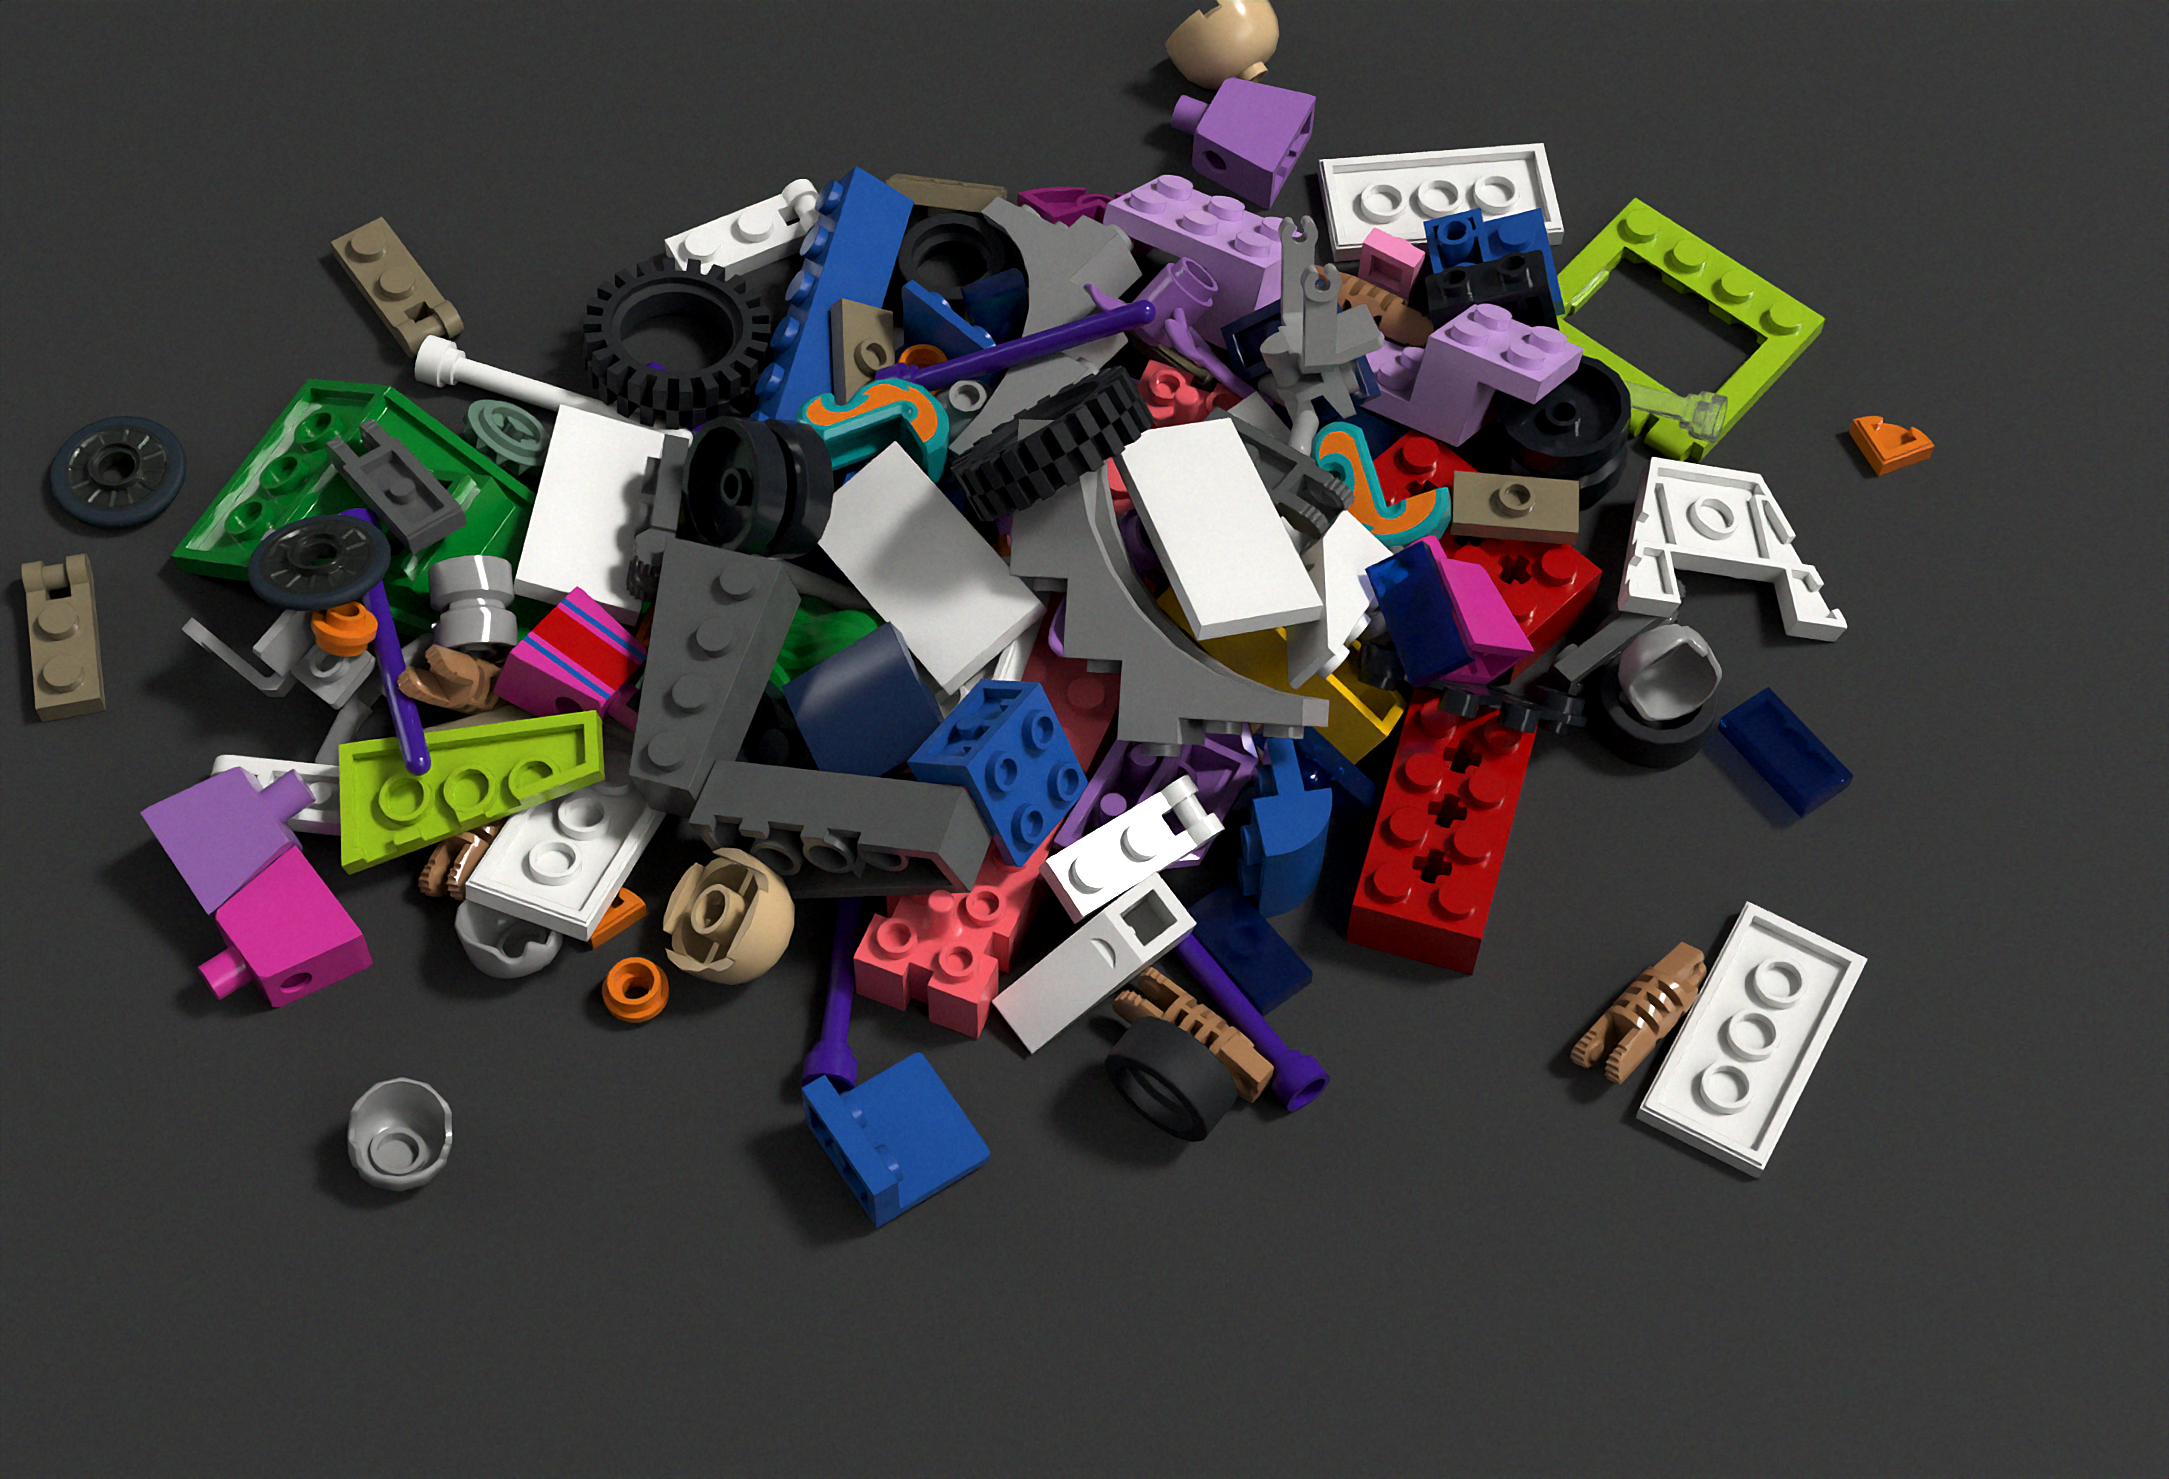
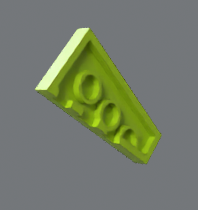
(472, 781)

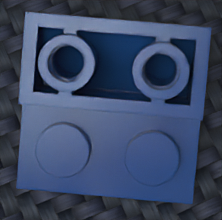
(1468, 240)
(1285, 833)

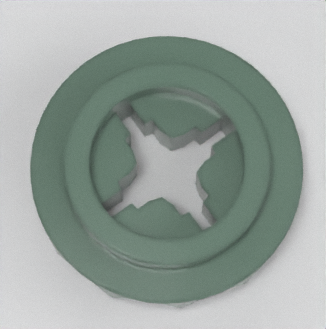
(507, 436)

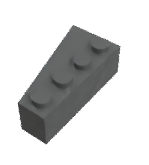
(706, 666)
(844, 830)

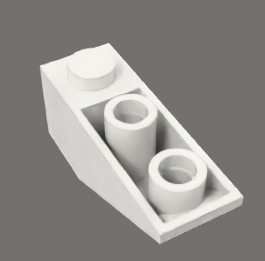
(1339, 576)
(1095, 962)

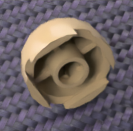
(1225, 43)
(729, 919)

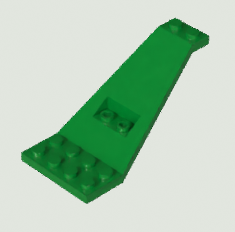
(294, 479)

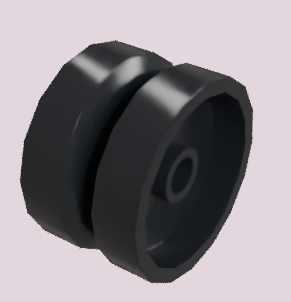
(1569, 433)
(758, 486)

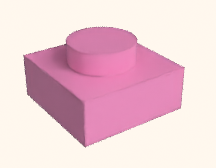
(1391, 264)

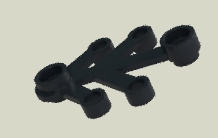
(1553, 708)

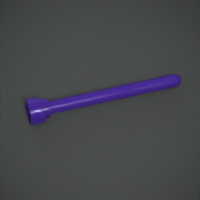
(1024, 348)
(391, 665)
(832, 1054)
(1295, 1076)

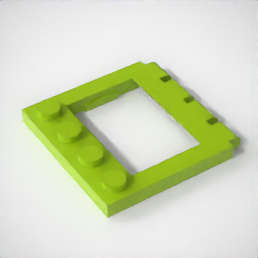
(1733, 295)

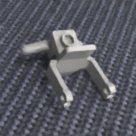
(1314, 342)
(295, 656)

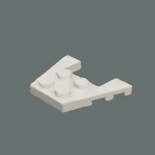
(1720, 526)

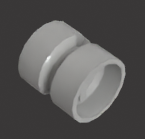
(472, 606)

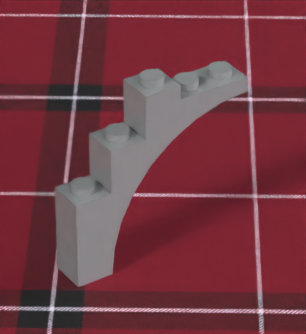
(1058, 267)
(1167, 683)

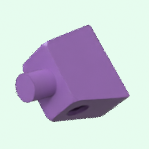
(1247, 136)
(228, 830)

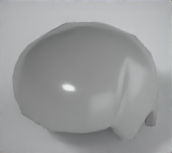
(1668, 672)
(504, 943)
(399, 1134)

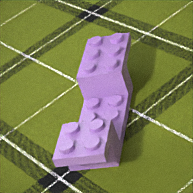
(1436, 390)

